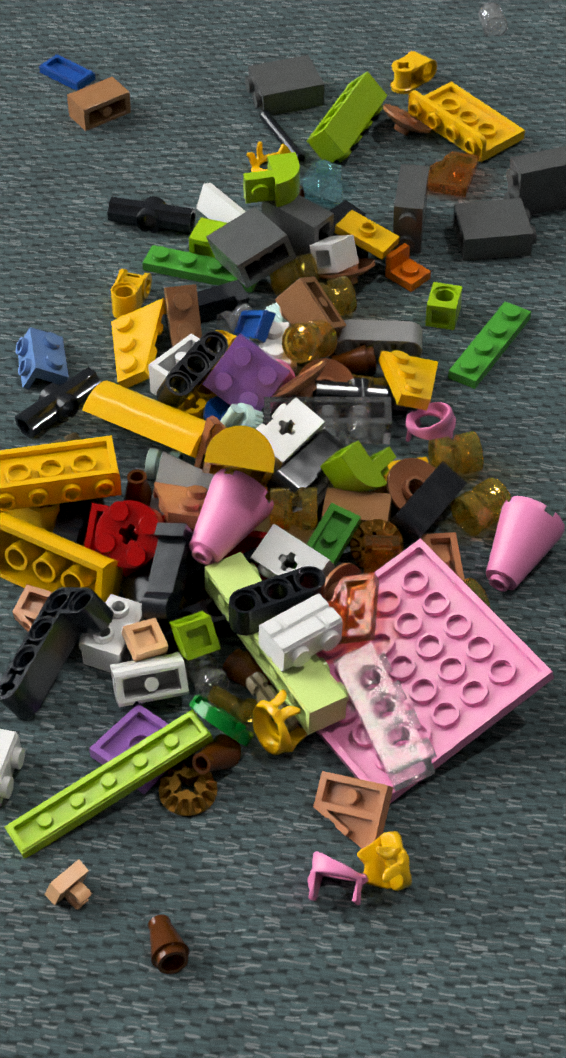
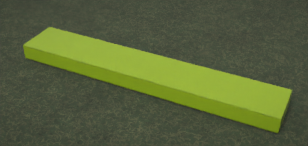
(108, 784)

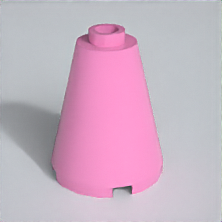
(228, 515)
(521, 541)

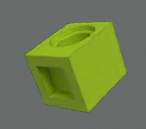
(198, 242)
(443, 306)
(195, 635)

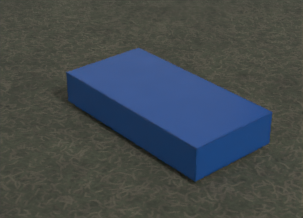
(67, 72)
(255, 325)

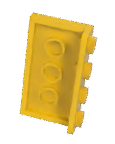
(465, 120)
(58, 473)

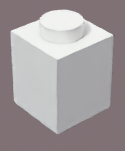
(335, 253)

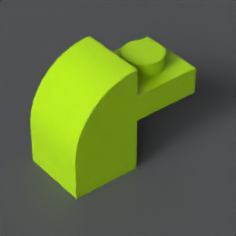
(277, 183)
(356, 470)

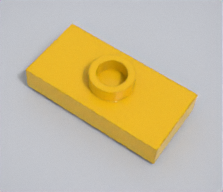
(367, 234)

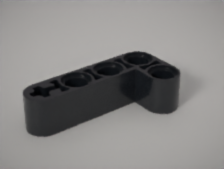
(48, 645)

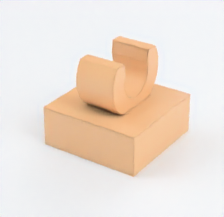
(144, 639)
(70, 885)

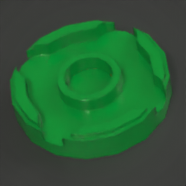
(222, 720)

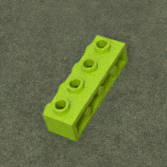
(347, 119)

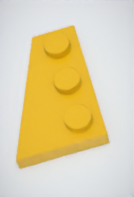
(135, 342)
(409, 378)

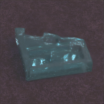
(323, 183)

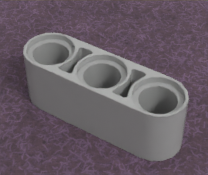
(381, 335)

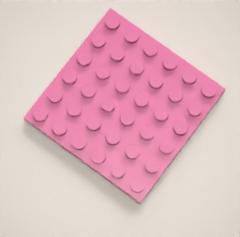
(449, 656)

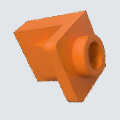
(405, 270)

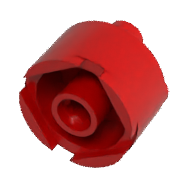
(115, 526)

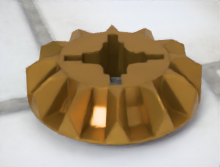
(379, 526)
(187, 802)

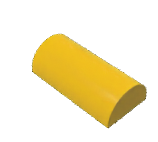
(146, 417)
(240, 450)
(53, 562)

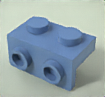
(41, 357)

